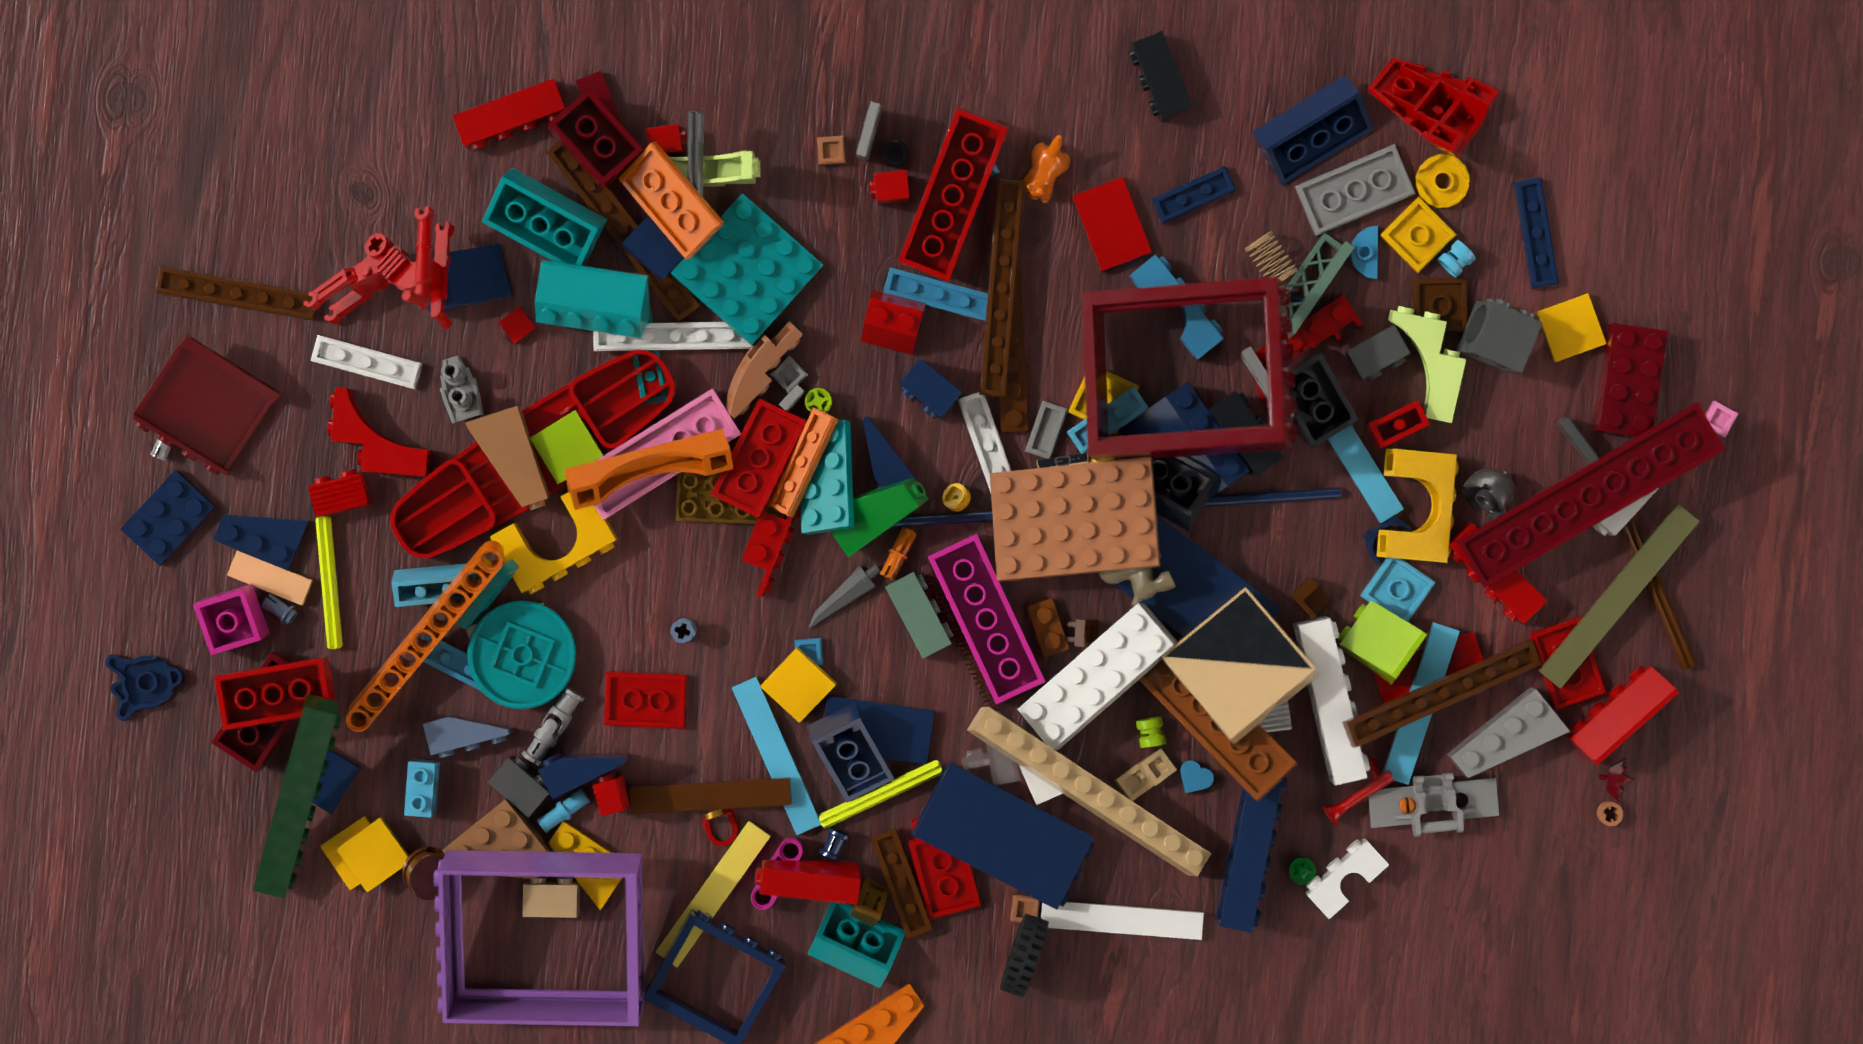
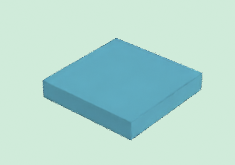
(1398, 588)

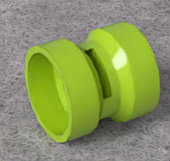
(1151, 732)

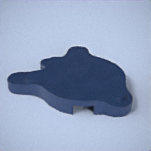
(142, 683)

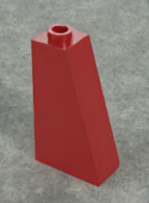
(810, 880)

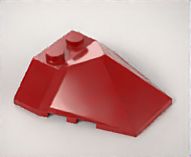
(1434, 104)

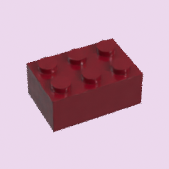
(595, 139)

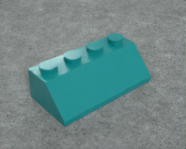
(592, 299)

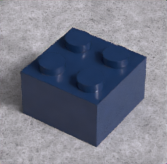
(930, 389)

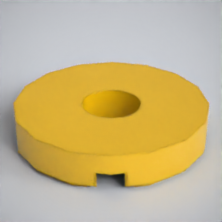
(1430, 192)

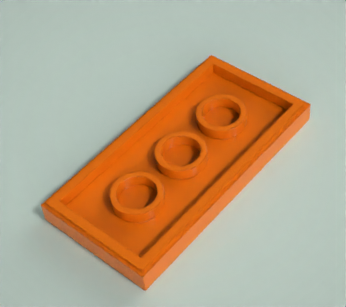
(671, 200)

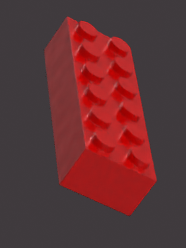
(953, 194)

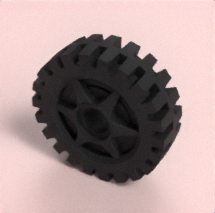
(1024, 955)

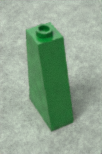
(879, 511)

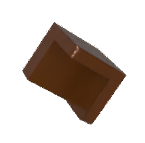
(1310, 598)

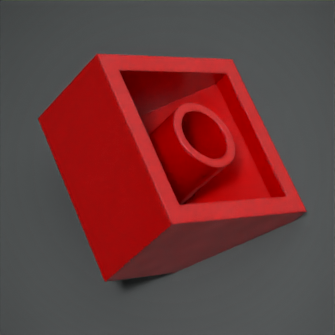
(892, 322)

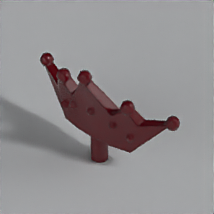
(1615, 779)

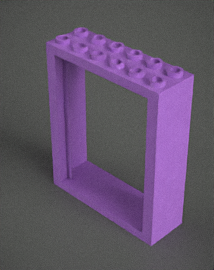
(535, 1005)

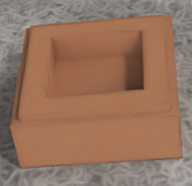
(831, 150)
(1023, 905)

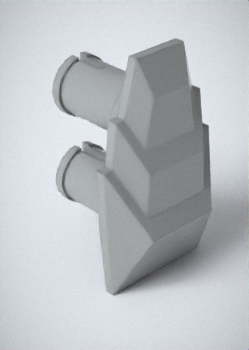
(459, 391)

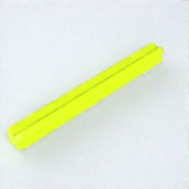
(329, 582)
(881, 794)

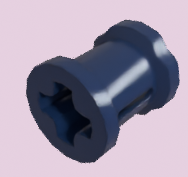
(834, 844)

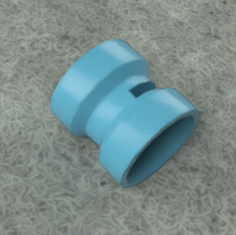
(1456, 259)

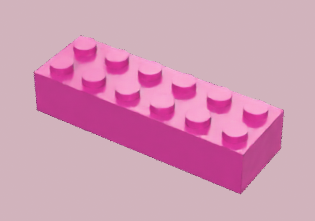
(986, 618)

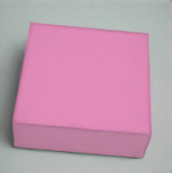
(1721, 418)

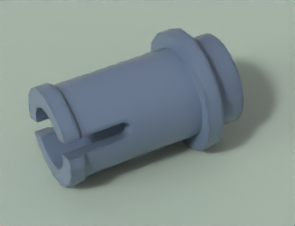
(279, 609)

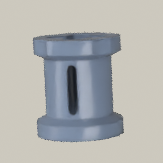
(690, 626)

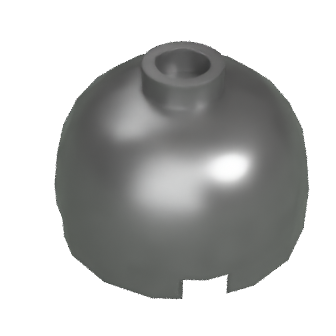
(1491, 491)

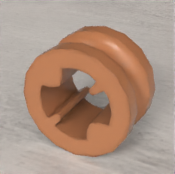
(1618, 811)

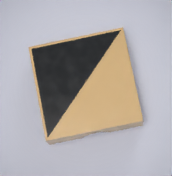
(1239, 665)

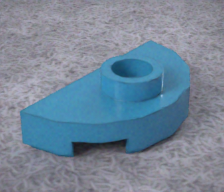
(1365, 254)

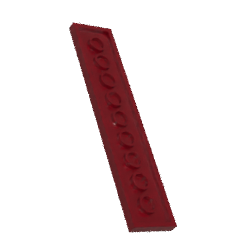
(1591, 494)

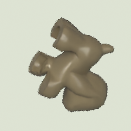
(1142, 582)

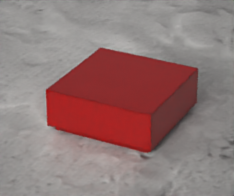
(517, 325)

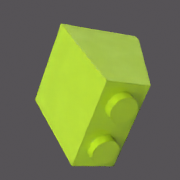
(1381, 640)

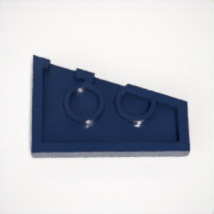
(263, 538)

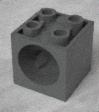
(1499, 335)

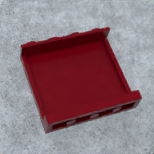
(204, 405)

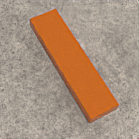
(803, 462)

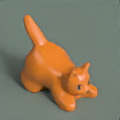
(1047, 164)

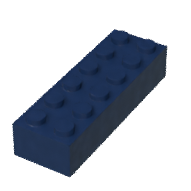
(1249, 859)

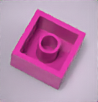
(231, 619)

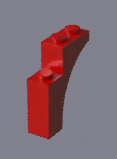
(378, 452)

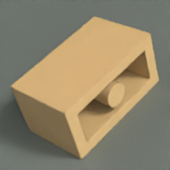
(551, 898)

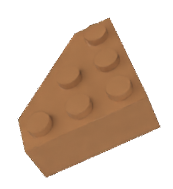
(502, 830)

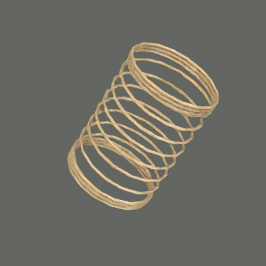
(1261, 240)

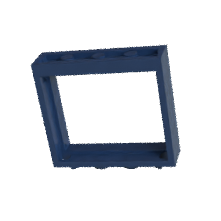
(692, 1015)

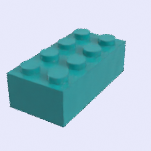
(543, 219)

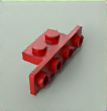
(766, 545)

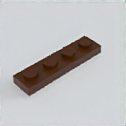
(901, 883)

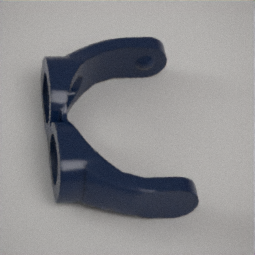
(1370, 536)

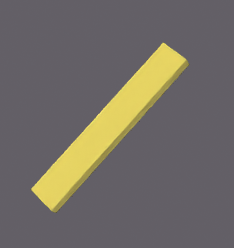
(719, 885)

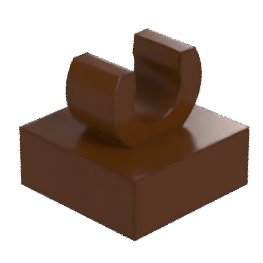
(1085, 632)

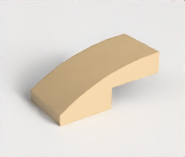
(1145, 775)

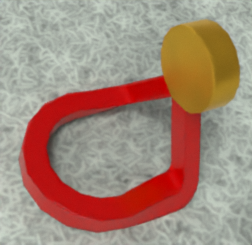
(732, 818)

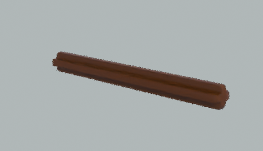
(1662, 602)

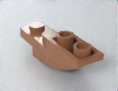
(751, 376)

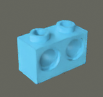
(422, 788)

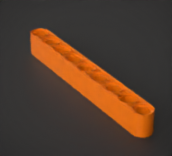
(422, 648)

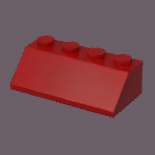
(1621, 714)

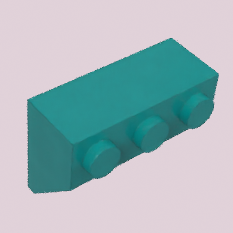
(855, 945)

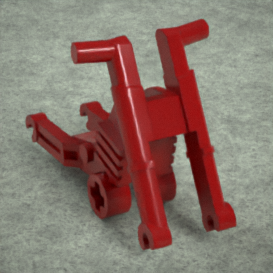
(392, 265)

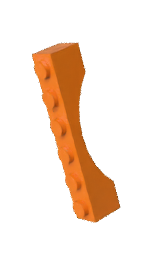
(597, 480)

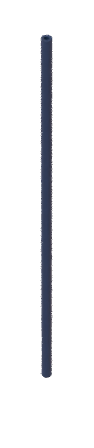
(1220, 500)

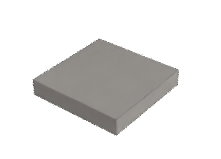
(869, 131)

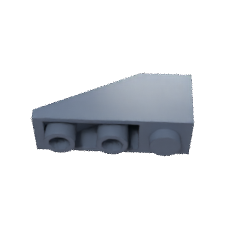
(456, 732)

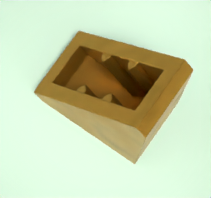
(870, 902)

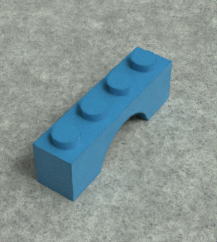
(1199, 332)

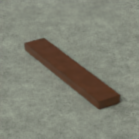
(234, 292)
(710, 795)

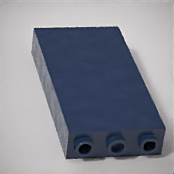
(1200, 583)
(1003, 836)

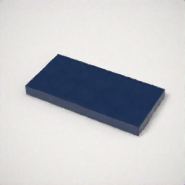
(899, 730)

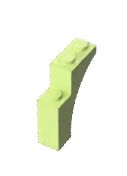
(725, 169)
(1441, 370)

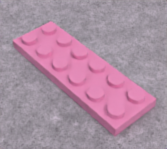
(694, 418)

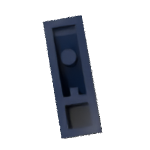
(885, 462)

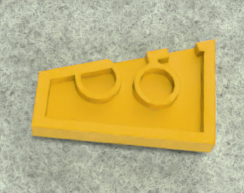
(570, 839)

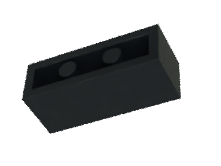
(1159, 76)

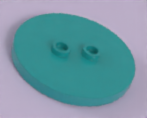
(521, 654)

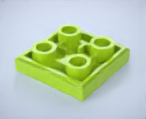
(566, 445)

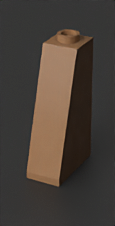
(509, 448)

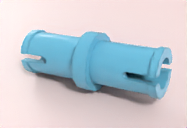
(563, 810)

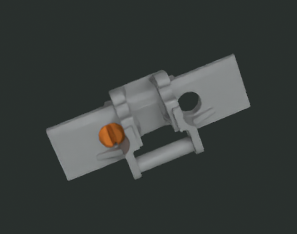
(1433, 793)

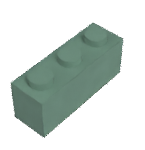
(919, 614)

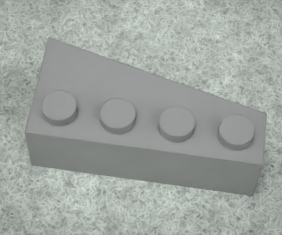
(1511, 732)

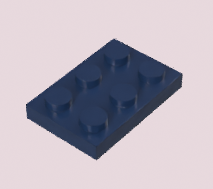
(168, 517)

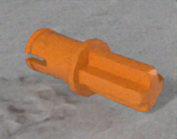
(898, 553)

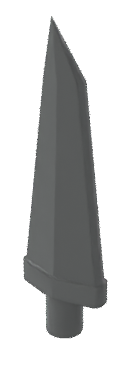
(855, 586)

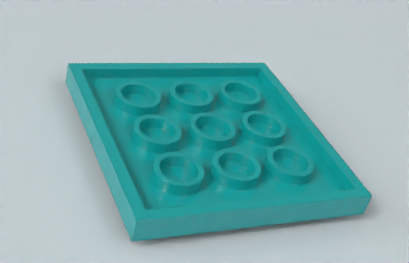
(747, 270)

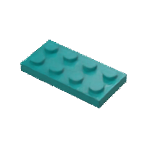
(829, 496)

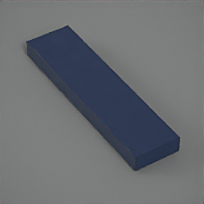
(1535, 233)

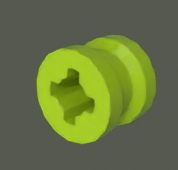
(816, 398)

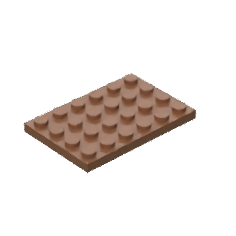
(1074, 519)

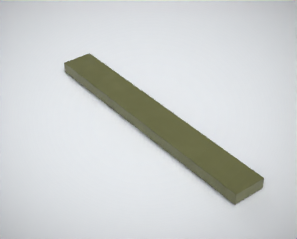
(1618, 596)

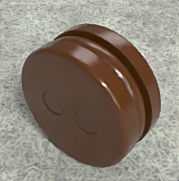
(419, 872)

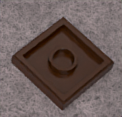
(1442, 297)

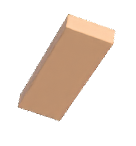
(270, 577)

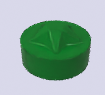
(1301, 870)

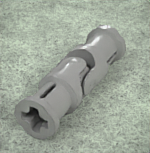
(551, 729)

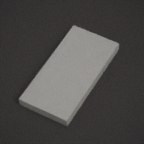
(1355, 190)

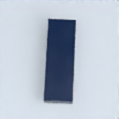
(1193, 194)

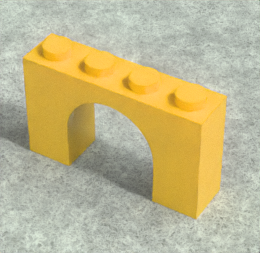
(1438, 475)
(592, 536)

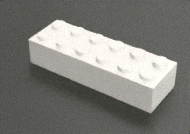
(1097, 676)
(1330, 699)

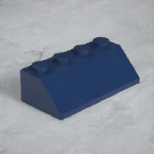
(1313, 129)

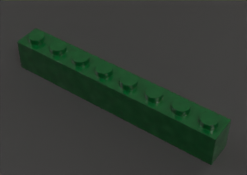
(296, 796)

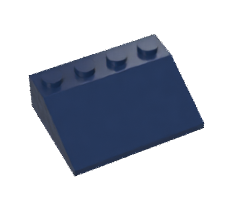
(1185, 412)

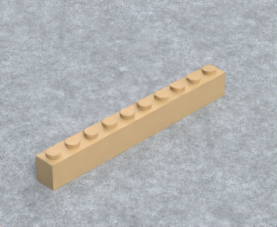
(1088, 791)

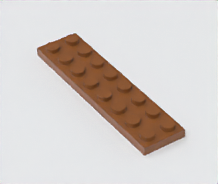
(1253, 761)

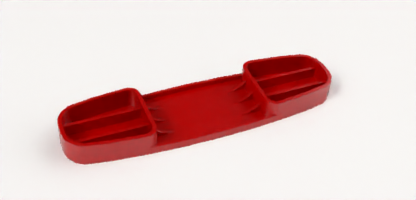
(468, 494)

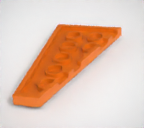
(881, 1022)

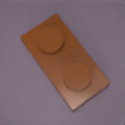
(1047, 627)

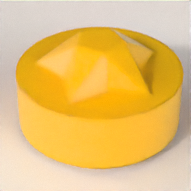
(956, 497)

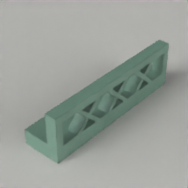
(1321, 283)

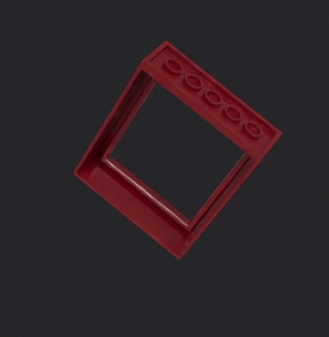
(1276, 436)

